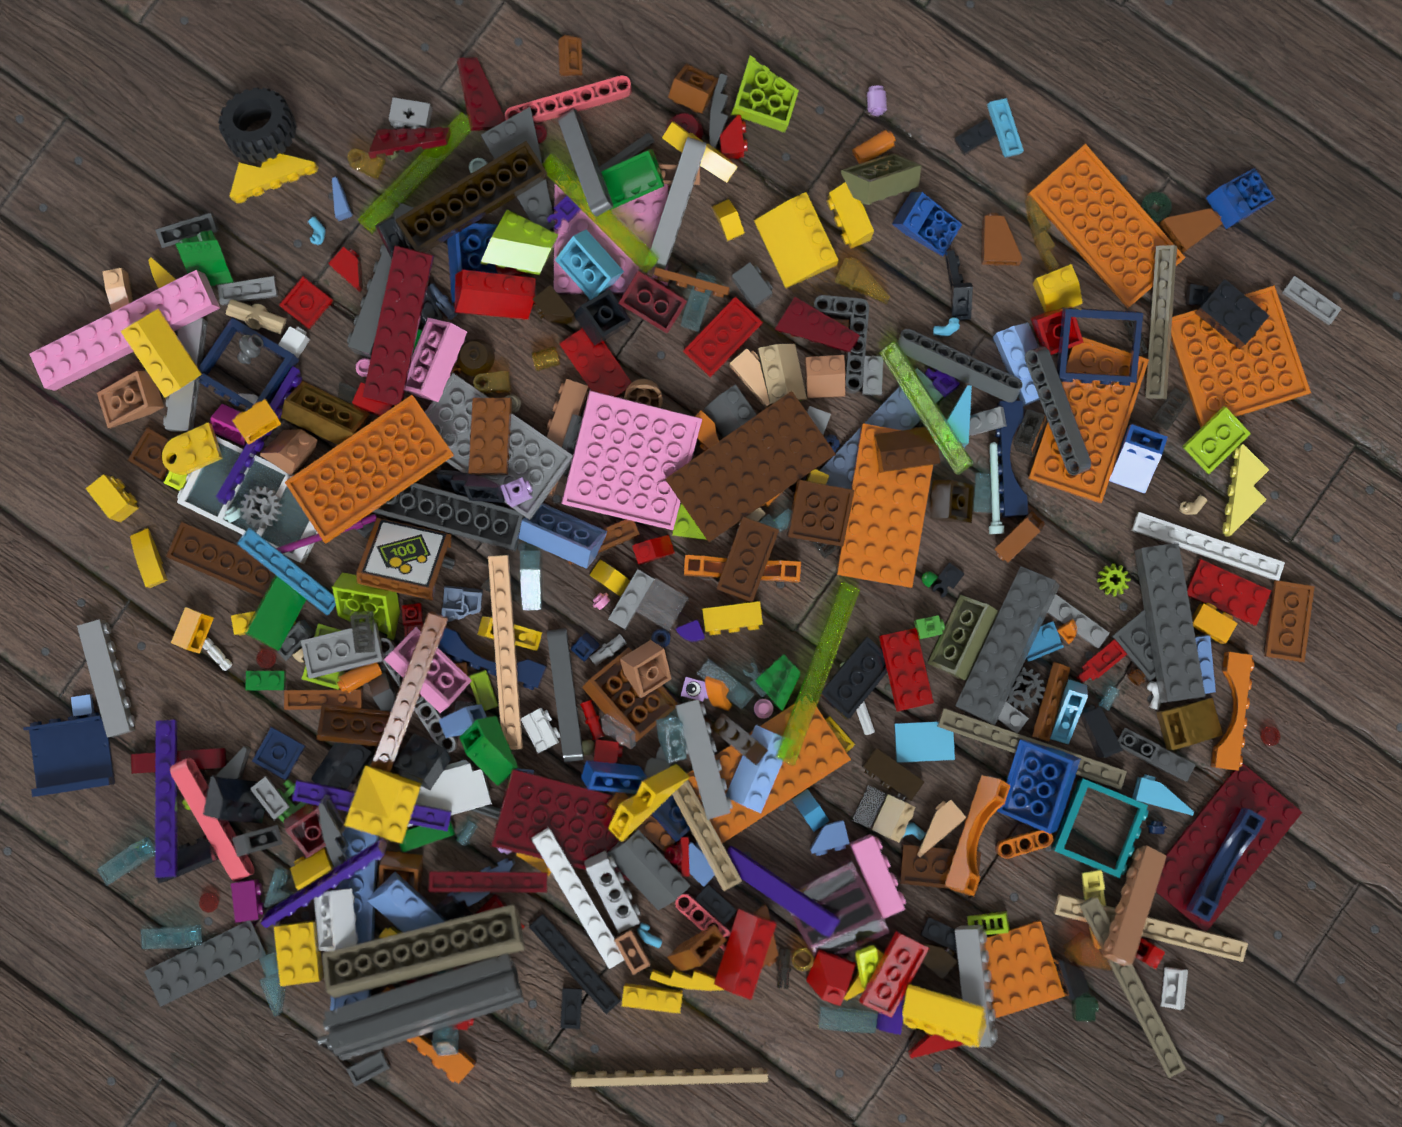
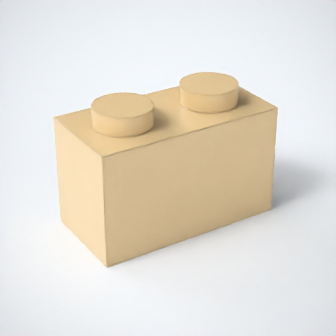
(893, 818)

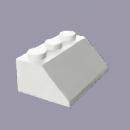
(335, 920)

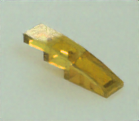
(1039, 226)

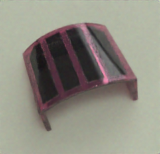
(846, 897)

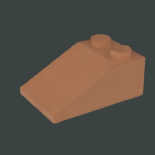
(130, 399)

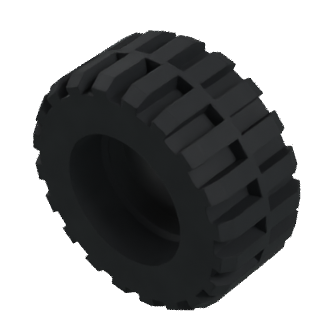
(251, 107)

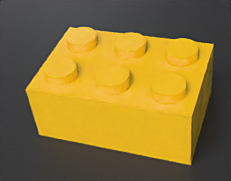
(298, 953)

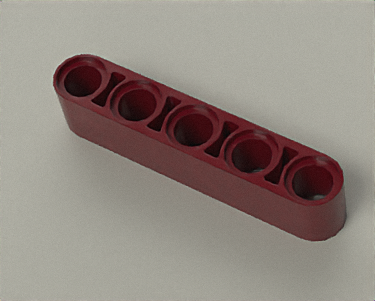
(203, 758)

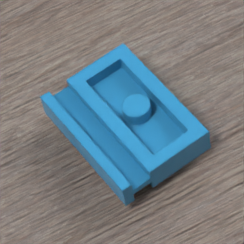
(1045, 642)

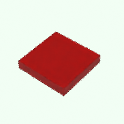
(306, 302)

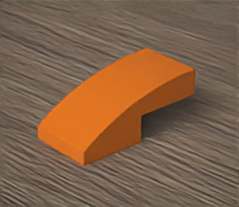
(717, 693)

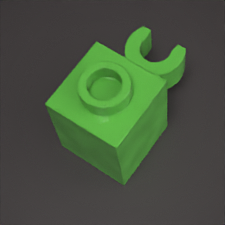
(929, 627)

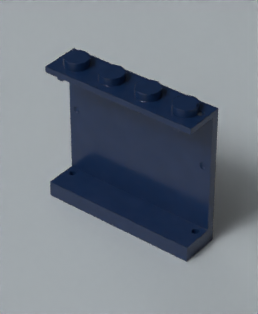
(70, 755)

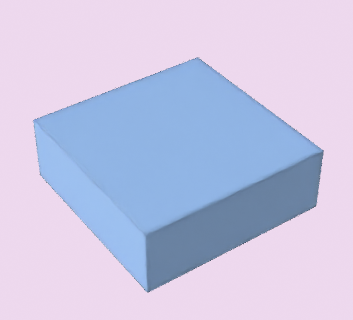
(82, 705)

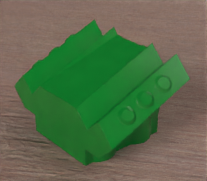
(204, 255)
(779, 681)

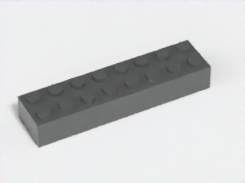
(366, 323)
(455, 515)
(1169, 622)
(1007, 645)

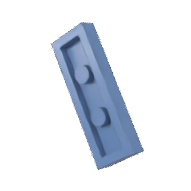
(1206, 662)

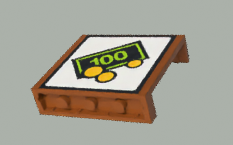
(403, 558)

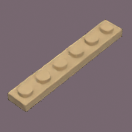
(706, 836)

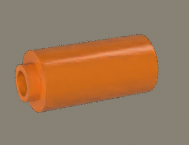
(874, 147)
(358, 676)

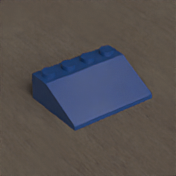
(467, 251)
(1039, 785)

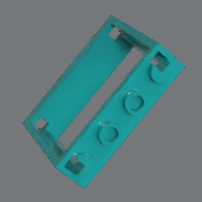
(1070, 816)

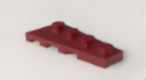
(480, 101)
(404, 139)
(809, 323)

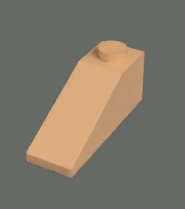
(117, 288)
(749, 371)
(943, 822)

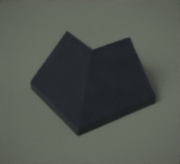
(1071, 978)

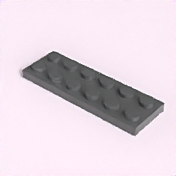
(206, 962)

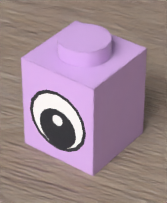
(694, 689)

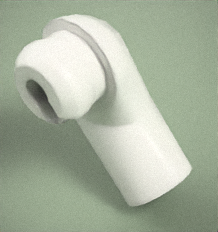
(1155, 703)

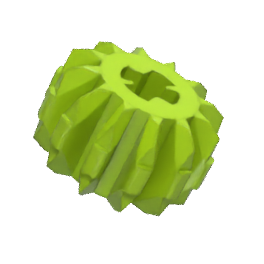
(1117, 574)

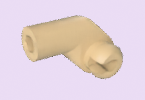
(1193, 508)

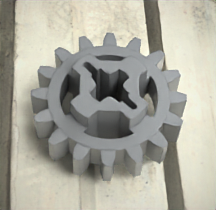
(261, 507)

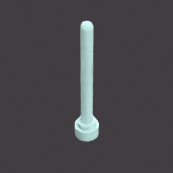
(996, 526)

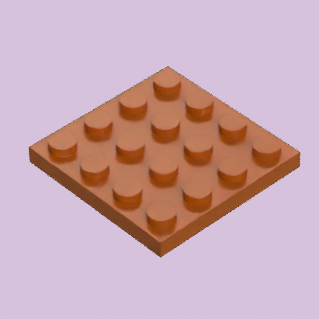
(1021, 969)

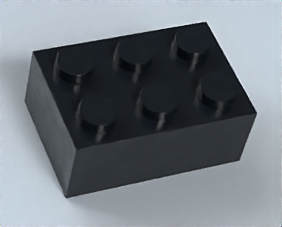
(1232, 314)

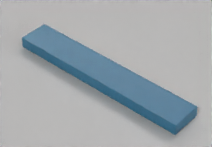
(287, 571)

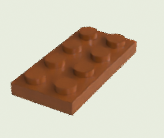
(490, 436)
(1289, 621)

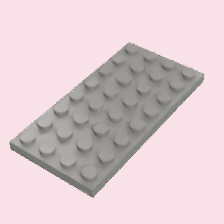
(530, 452)

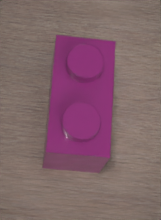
(247, 900)

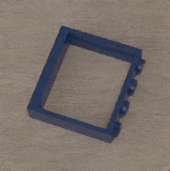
(219, 347)
(1106, 379)

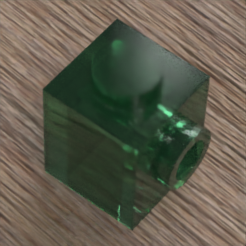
(1084, 1007)

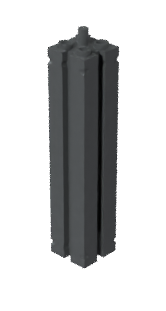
(422, 1007)

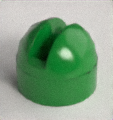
(928, 578)

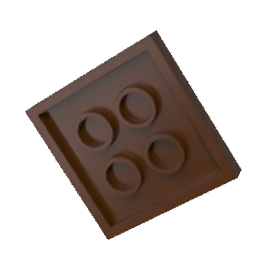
(820, 513)

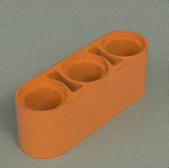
(1016, 850)

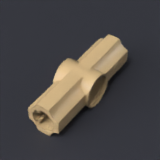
(256, 316)

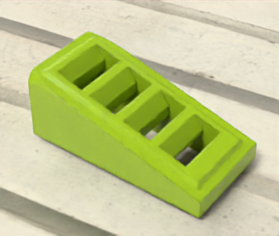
(997, 930)

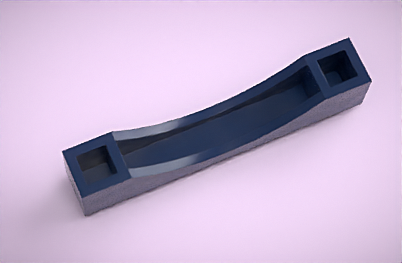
(1013, 498)
(528, 671)
(1237, 840)

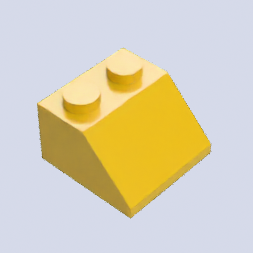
(1058, 289)
(311, 868)

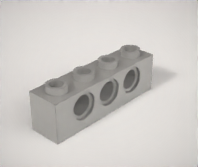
(624, 917)

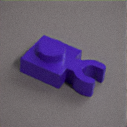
(565, 210)
(942, 382)

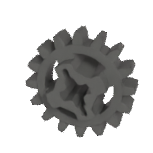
(1032, 685)

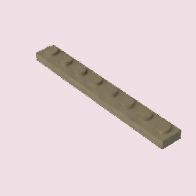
(1161, 322)

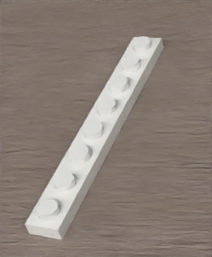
(1208, 546)
(578, 897)

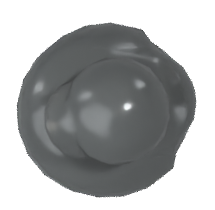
(250, 348)

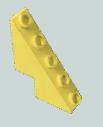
(1243, 495)

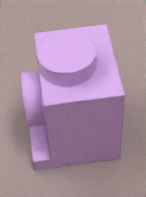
(516, 498)

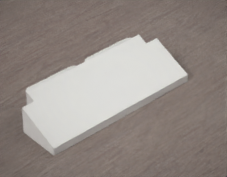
(457, 789)

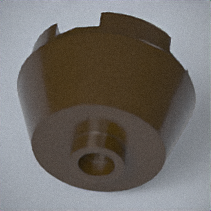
(475, 357)

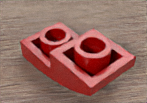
(412, 617)

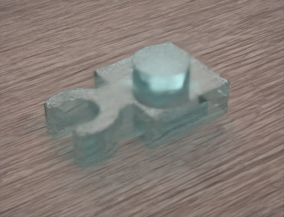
(754, 675)

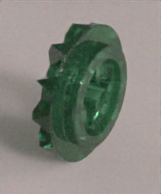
(1160, 200)

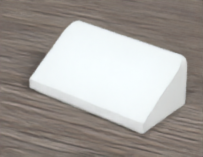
(1174, 988)

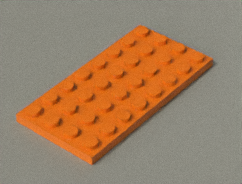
(1103, 224)
(1101, 417)
(369, 469)
(883, 517)
(817, 758)

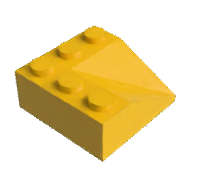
(383, 804)

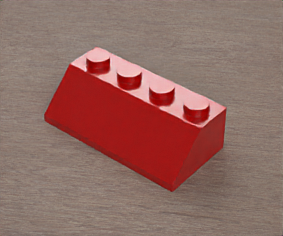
(494, 294)
(745, 954)

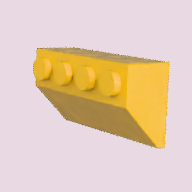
(161, 352)
(944, 1016)

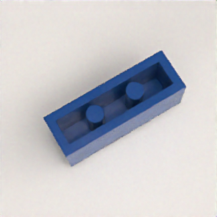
(612, 777)

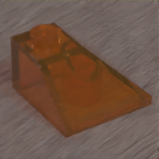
(1084, 953)

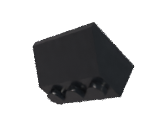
(343, 765)
(233, 801)
(193, 857)

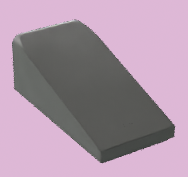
(292, 643)

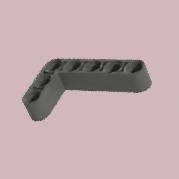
(855, 318)

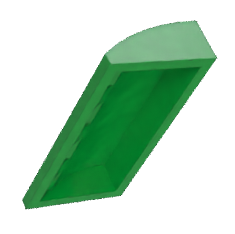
(633, 178)
(275, 614)

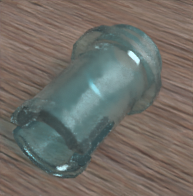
(1109, 697)
(466, 833)

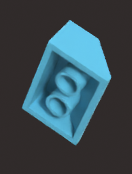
(589, 264)

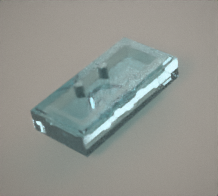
(982, 493)

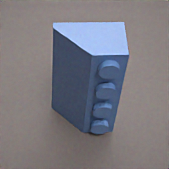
(563, 535)
(404, 905)

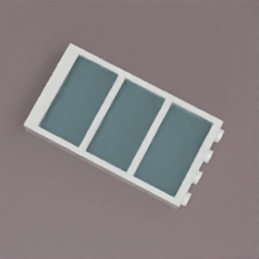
(205, 483)

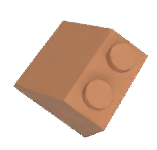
(825, 376)
(290, 450)
(646, 668)

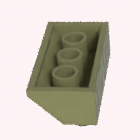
(881, 178)
(963, 637)

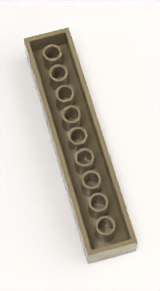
(423, 951)

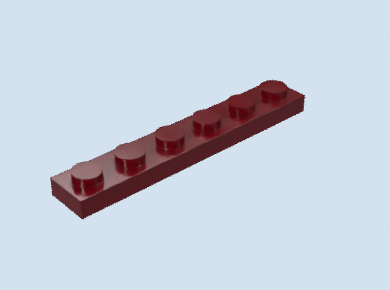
(488, 881)

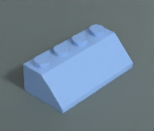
(1012, 346)
(754, 782)

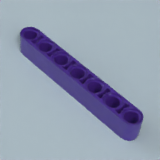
(783, 893)

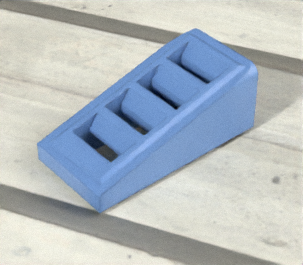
(341, 205)

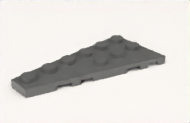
(506, 137)

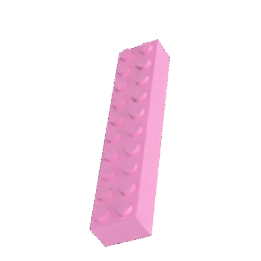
(102, 341)

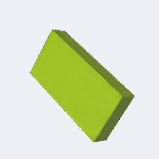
(483, 690)

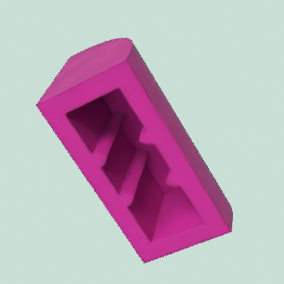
(224, 426)

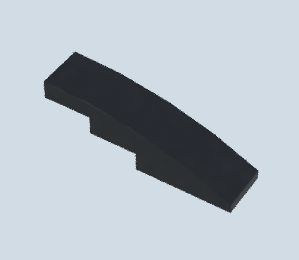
(473, 486)

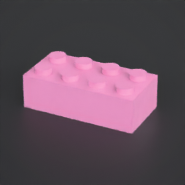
(434, 359)
(443, 679)
(876, 875)

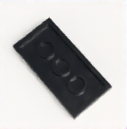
(855, 679)

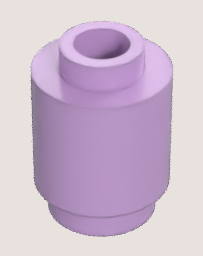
(876, 100)

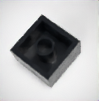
(601, 317)
(422, 761)

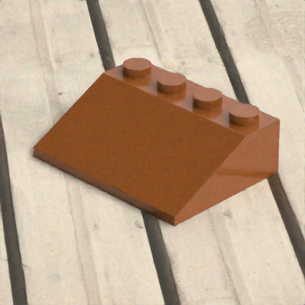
(619, 699)

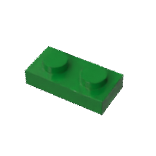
(265, 680)

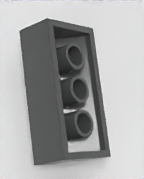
(729, 411)
(648, 870)

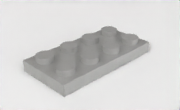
(337, 652)

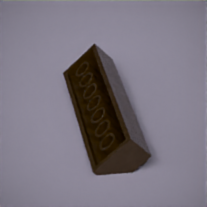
(471, 198)

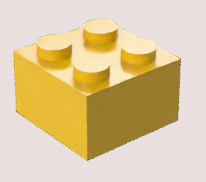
(112, 497)

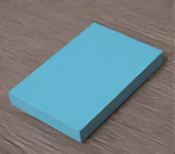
(923, 742)

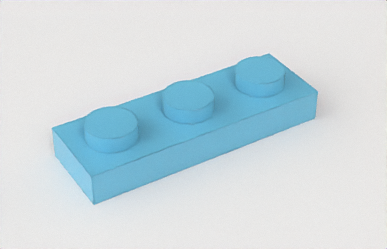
(1005, 127)

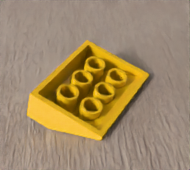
(796, 240)

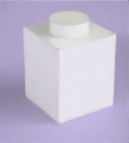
(294, 341)

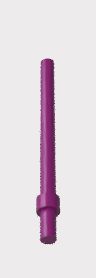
(315, 538)

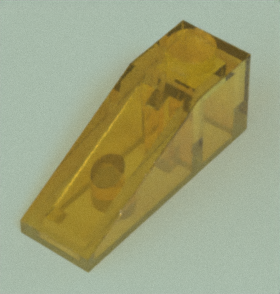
(856, 277)

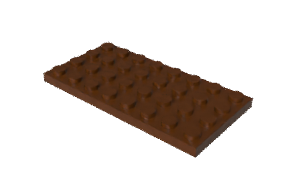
(750, 466)

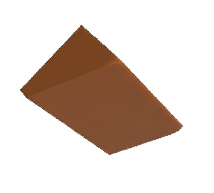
(570, 56)

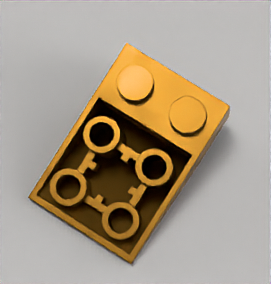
(1189, 724)

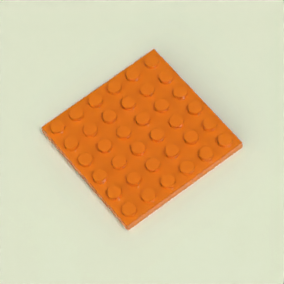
(1243, 378)

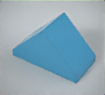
(810, 810)

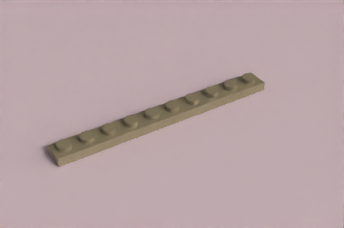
(1009, 741)
(1134, 993)

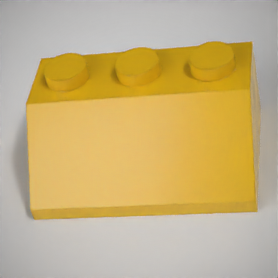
(850, 216)

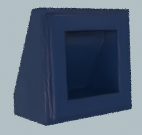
(585, 646)

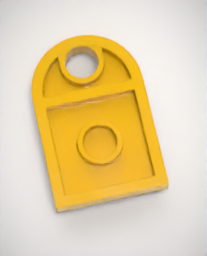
(193, 450)

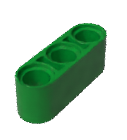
(422, 835)

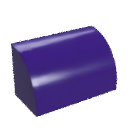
(691, 632)
(893, 1024)

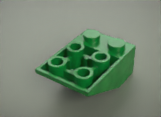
(489, 749)

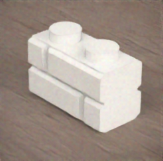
(540, 729)

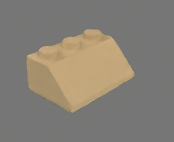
(781, 371)

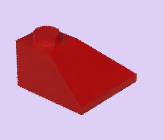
(1048, 328)
(830, 976)

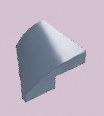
(461, 602)

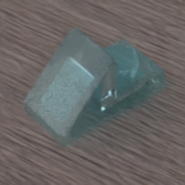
(275, 891)

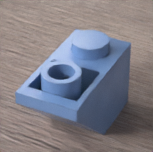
(461, 720)
(830, 836)
(699, 865)

